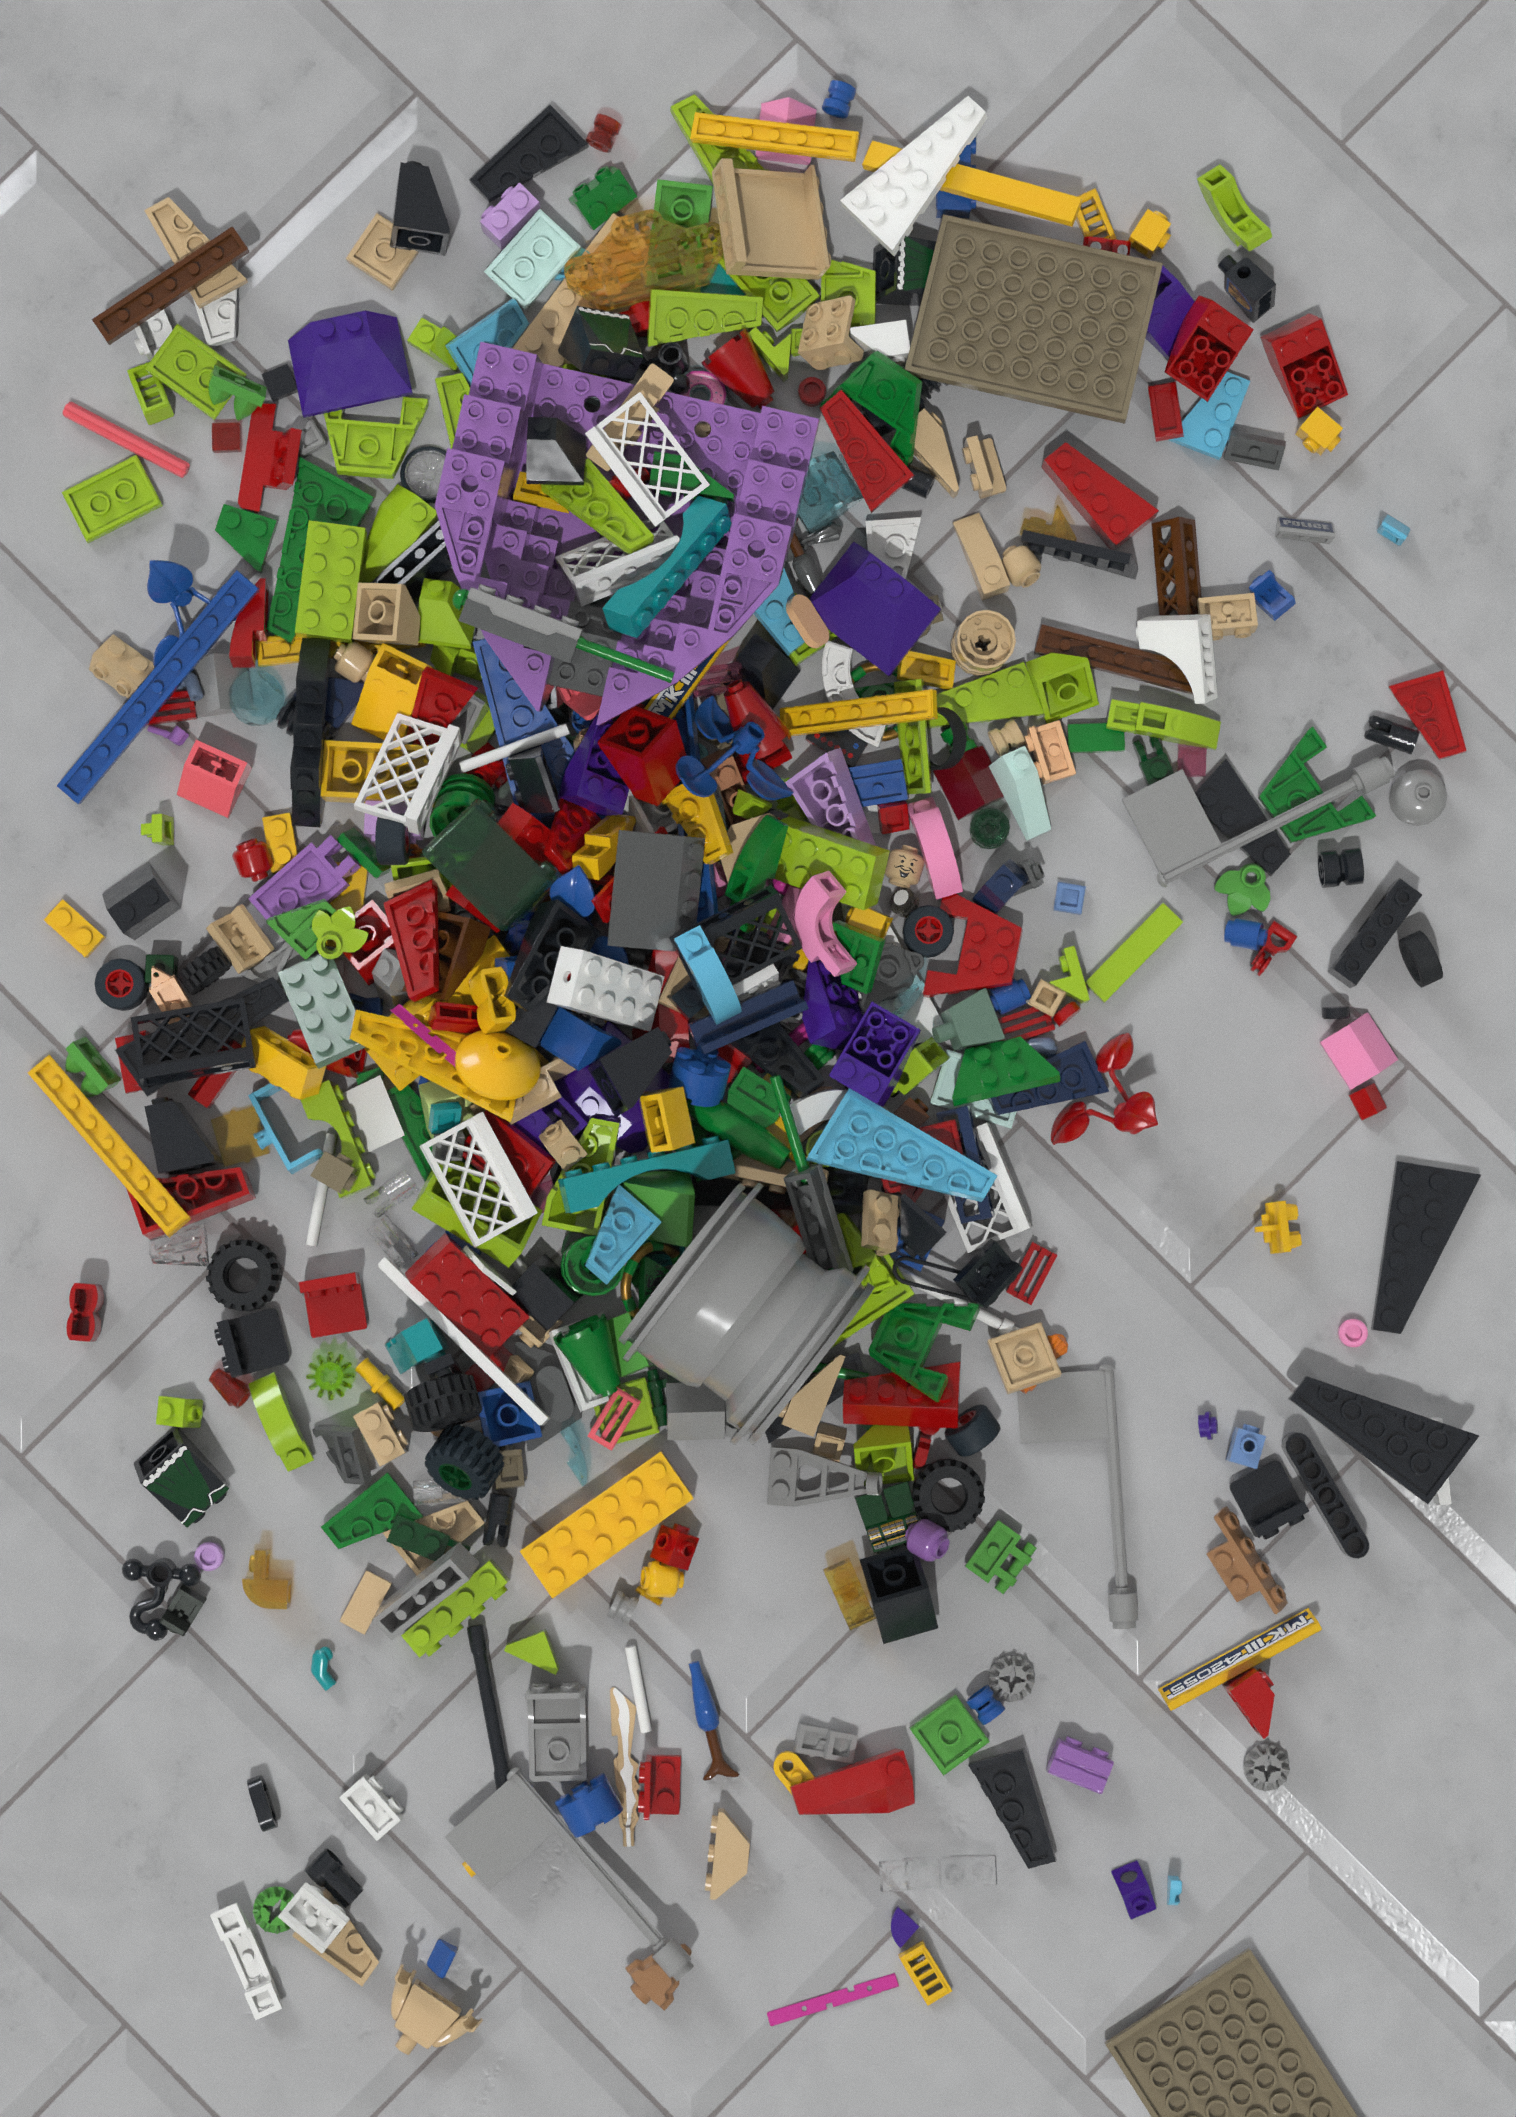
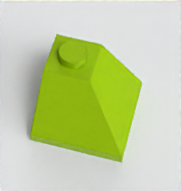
(440, 618)
(1062, 684)
(886, 1451)

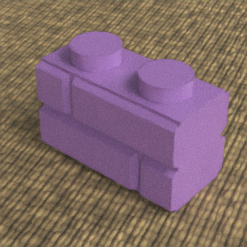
(1080, 1765)

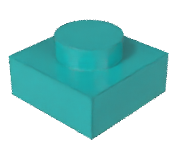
(444, 1117)

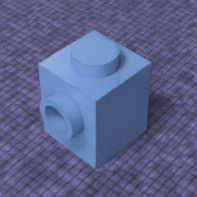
(1246, 1446)

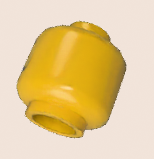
(661, 1579)

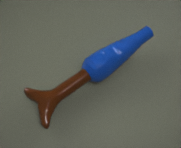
(708, 1721)

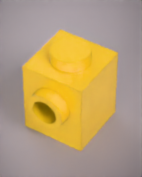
(1150, 233)
(1319, 432)

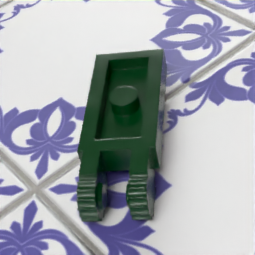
(1156, 767)
(420, 1538)

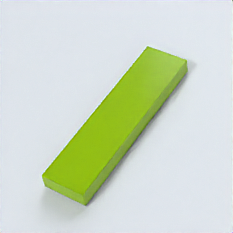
(1133, 952)

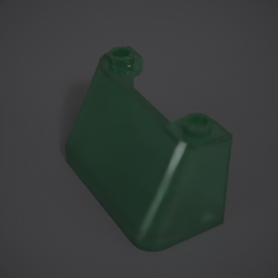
(490, 866)

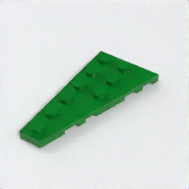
(316, 498)

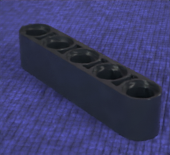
(1335, 1504)

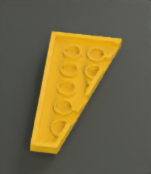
(403, 1046)

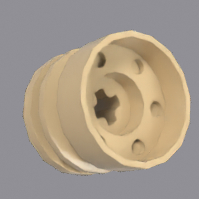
(988, 628)

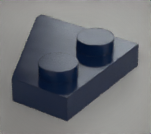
(341, 700)

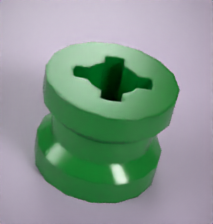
(819, 1055)

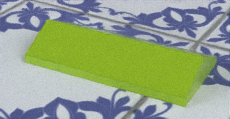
(782, 297)
(914, 746)

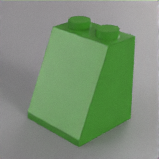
(670, 1199)

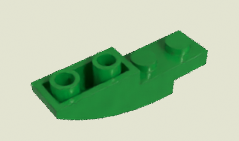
(757, 861)

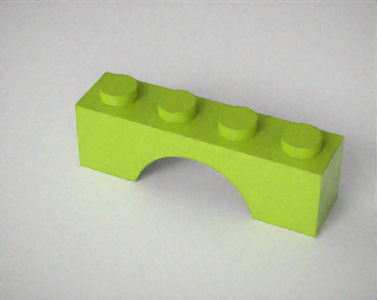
(328, 1108)

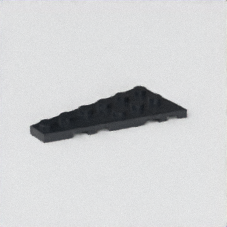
(1418, 1226)
(1399, 1442)

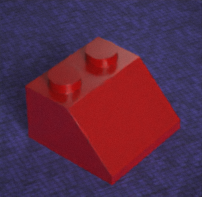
(375, 922)
(1253, 1698)

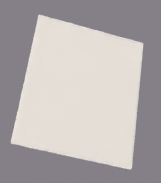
(372, 1114)

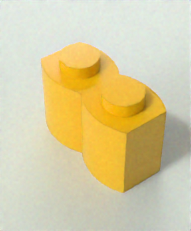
(494, 1010)

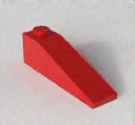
(665, 1018)
(864, 1787)

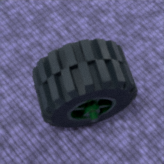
(464, 1462)

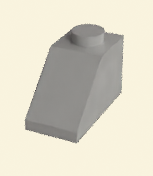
(389, 979)

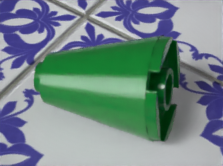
(591, 1353)

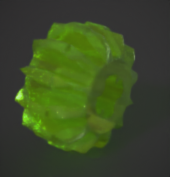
(331, 1366)

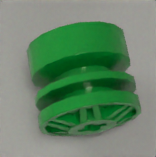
(455, 796)
(577, 1276)

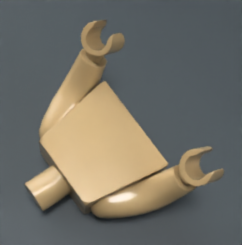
(426, 2015)

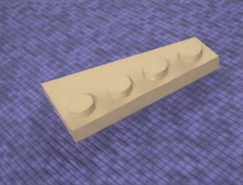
(183, 238)

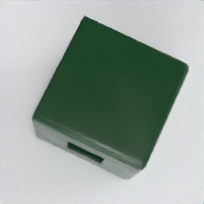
(169, 961)

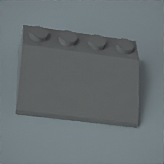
(654, 888)

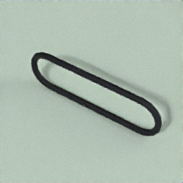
(925, 1286)

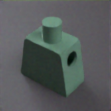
(970, 1023)

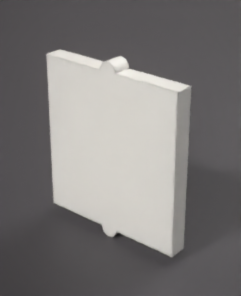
(489, 1270)

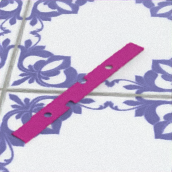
(422, 1031)
(837, 1998)

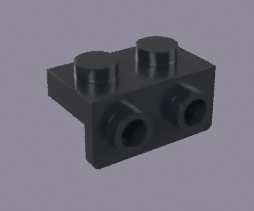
(987, 1274)

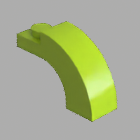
(1231, 210)
(279, 1422)

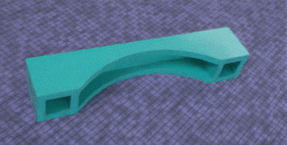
(637, 604)
(589, 1189)

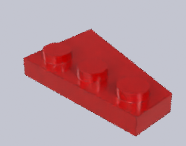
(1432, 712)
(568, 834)

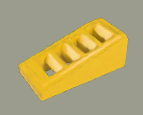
(1097, 205)
(912, 1953)

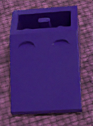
(1168, 312)
(591, 777)
(832, 1008)
(876, 1054)
(537, 1122)

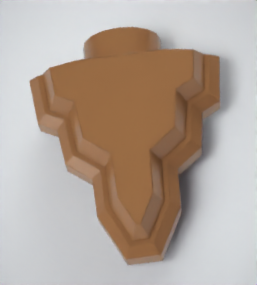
(652, 1981)

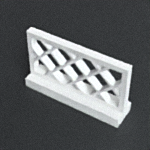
(626, 474)
(620, 571)
(432, 774)
(499, 1166)
(1003, 1184)

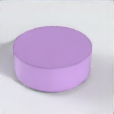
(209, 1556)

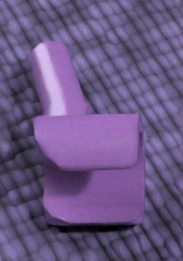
(177, 735)

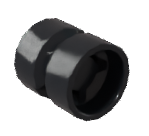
(1339, 868)

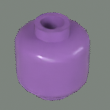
(927, 1540)

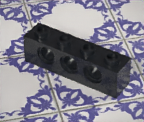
(422, 560)
(1375, 933)

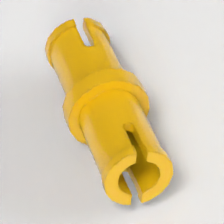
(380, 1384)

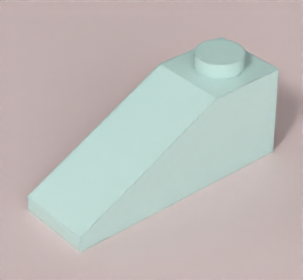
(1023, 791)

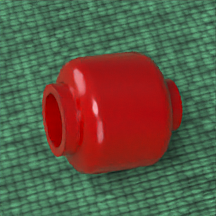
(253, 859)

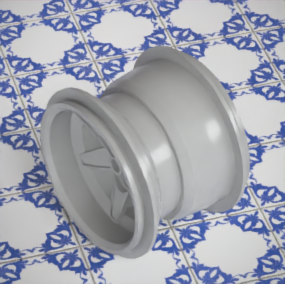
(746, 1313)

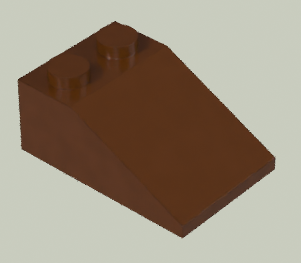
(459, 949)

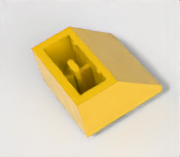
(666, 1119)

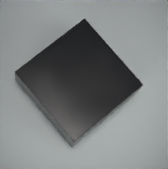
(280, 383)

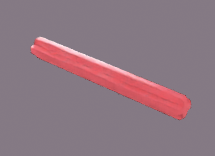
(126, 439)

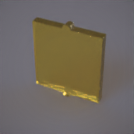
(236, 1137)

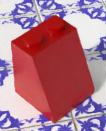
(644, 753)

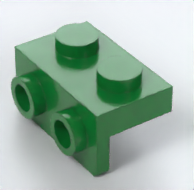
(602, 196)

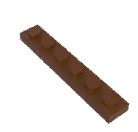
(170, 285)
(1114, 658)

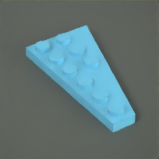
(882, 1145)

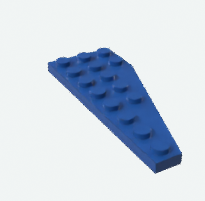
(517, 719)

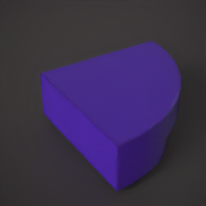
(902, 1926)

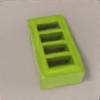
(156, 409)

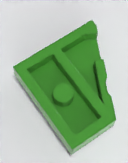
(296, 926)

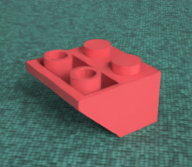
(213, 778)

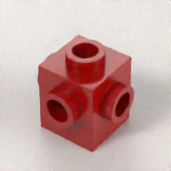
(492, 773)
(675, 1546)

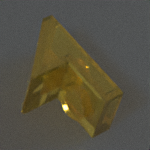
(1058, 528)

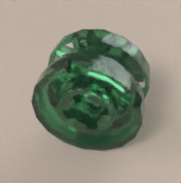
(989, 828)

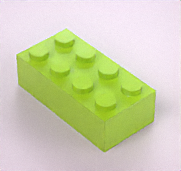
(330, 581)
(852, 862)
(435, 1206)

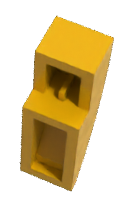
(601, 845)

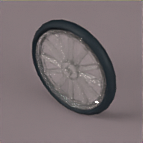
(423, 471)

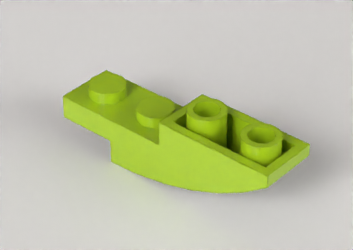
(1163, 723)

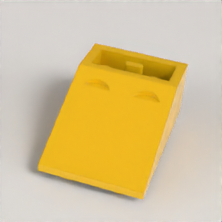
(388, 690)

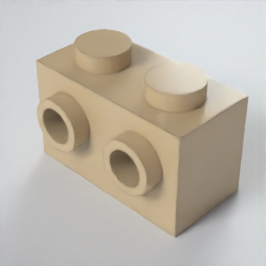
(381, 1433)

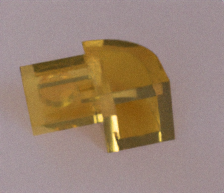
(263, 1590)
(849, 1593)

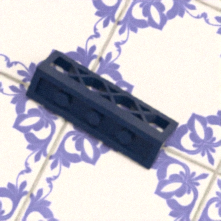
(757, 1013)
(973, 1153)

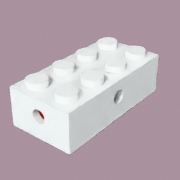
(605, 988)

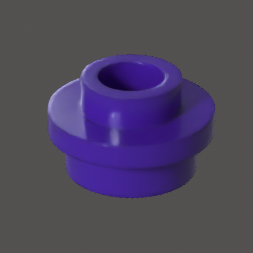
(1207, 1425)

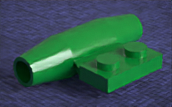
(745, 1119)

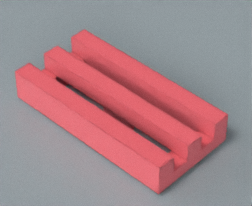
(626, 1397)

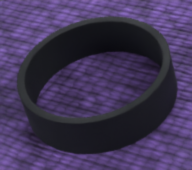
(959, 739)

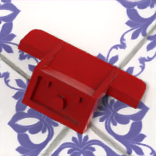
(268, 458)

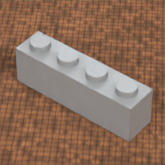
(425, 1591)

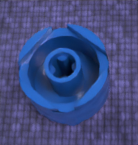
(700, 1075)
(589, 1805)

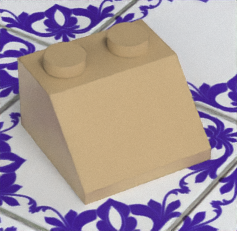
(385, 615)

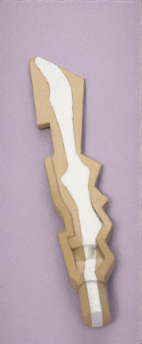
(625, 1768)

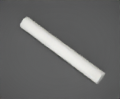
(638, 1689)

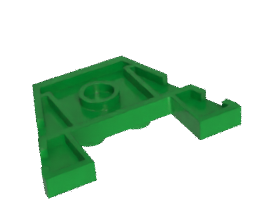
(890, 395)
(1295, 785)
(908, 1336)

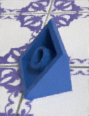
(577, 1039)
(504, 1419)

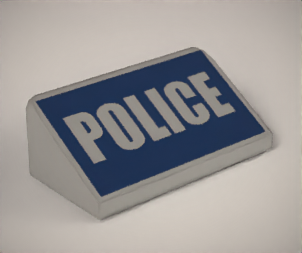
(1304, 530)

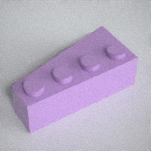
(830, 797)

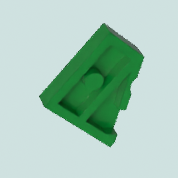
(247, 534)
(865, 950)

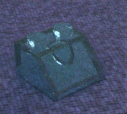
(827, 492)

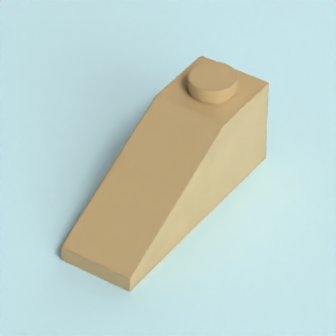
(933, 451)
(981, 557)
(809, 1402)

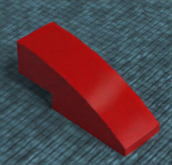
(250, 628)

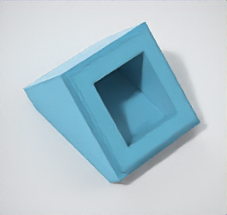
(1393, 530)

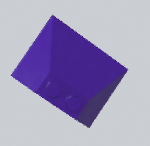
(349, 362)
(873, 608)
(587, 1100)

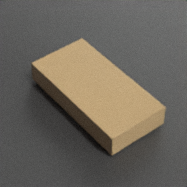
(365, 1602)

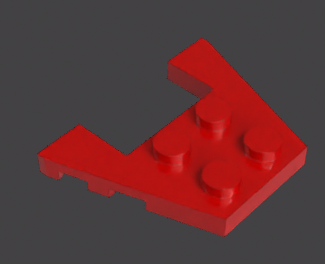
(987, 950)

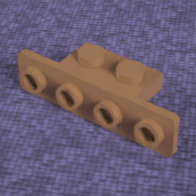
(1241, 1566)

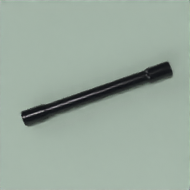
(479, 1649)

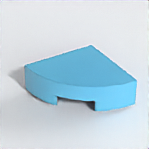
(1174, 1888)

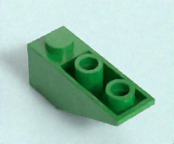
(688, 482)

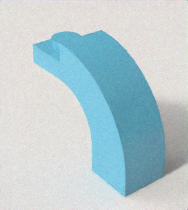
(709, 975)

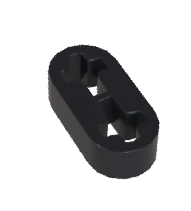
(262, 1803)

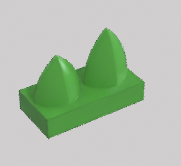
(246, 392)
(86, 1058)

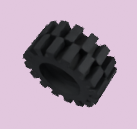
(204, 970)

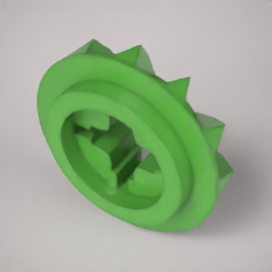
(262, 1914)

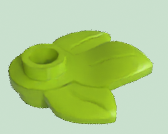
(339, 928)

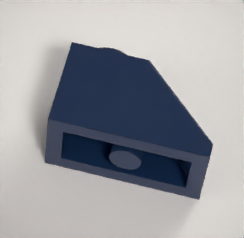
(1001, 887)

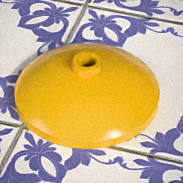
(497, 1065)

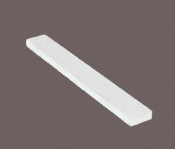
(465, 1343)

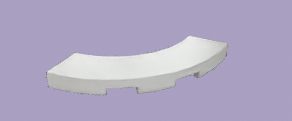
(839, 686)
(816, 1108)

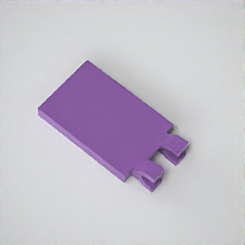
(305, 880)

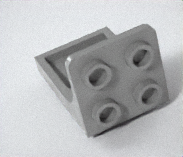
(557, 1732)

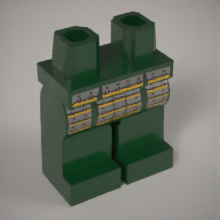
(884, 1530)

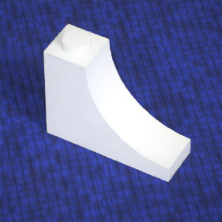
(1188, 644)

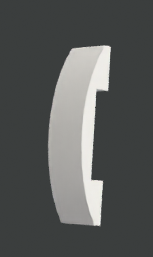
(248, 1960)

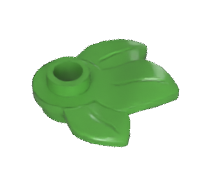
(1243, 893)

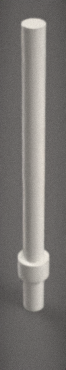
(1002, 1325)

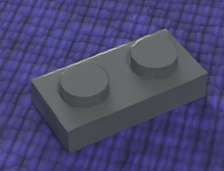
(1254, 450)

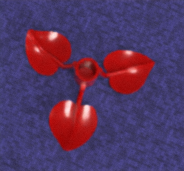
(1130, 1116)

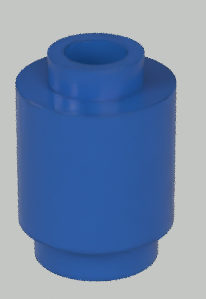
(1245, 934)
(1009, 997)

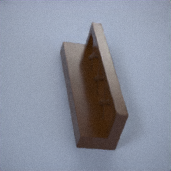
(1185, 569)

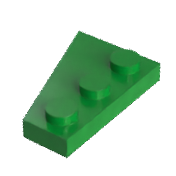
(371, 1513)

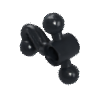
(674, 369)
(134, 1570)

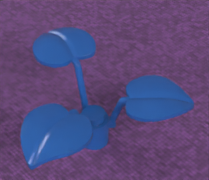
(172, 584)
(716, 725)
(576, 893)

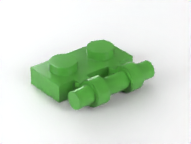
(992, 1553)

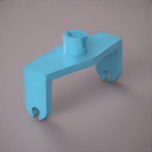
(269, 1134)

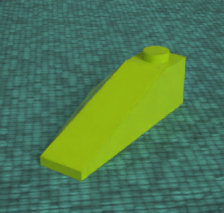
(397, 525)
(600, 1144)

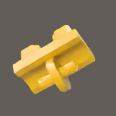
(1276, 1227)

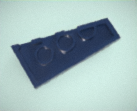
(1078, 1079)

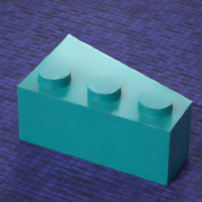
(417, 1345)

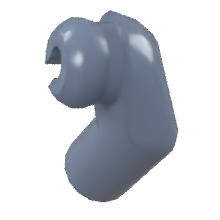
(193, 687)
(1043, 1045)

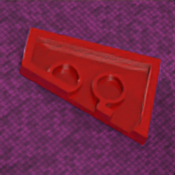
(439, 701)

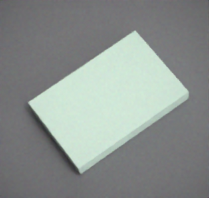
(532, 259)
(945, 1087)

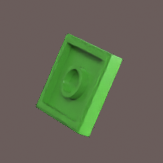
(949, 1734)

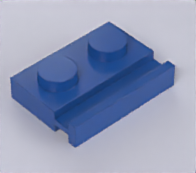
(880, 782)

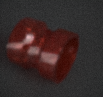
(603, 133)

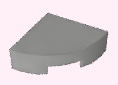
(311, 439)

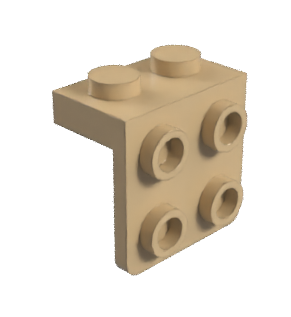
(826, 334)

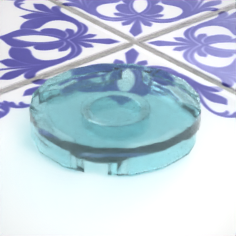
(256, 697)

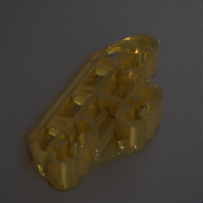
(645, 254)

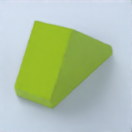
(535, 1650)

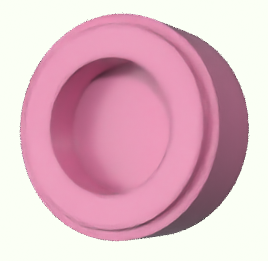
(1352, 1333)

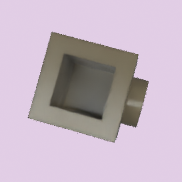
(335, 1172)

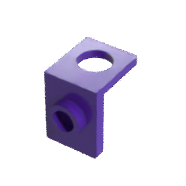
(1135, 1894)

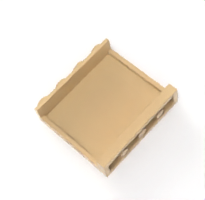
(771, 222)

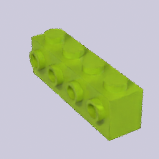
(448, 1614)

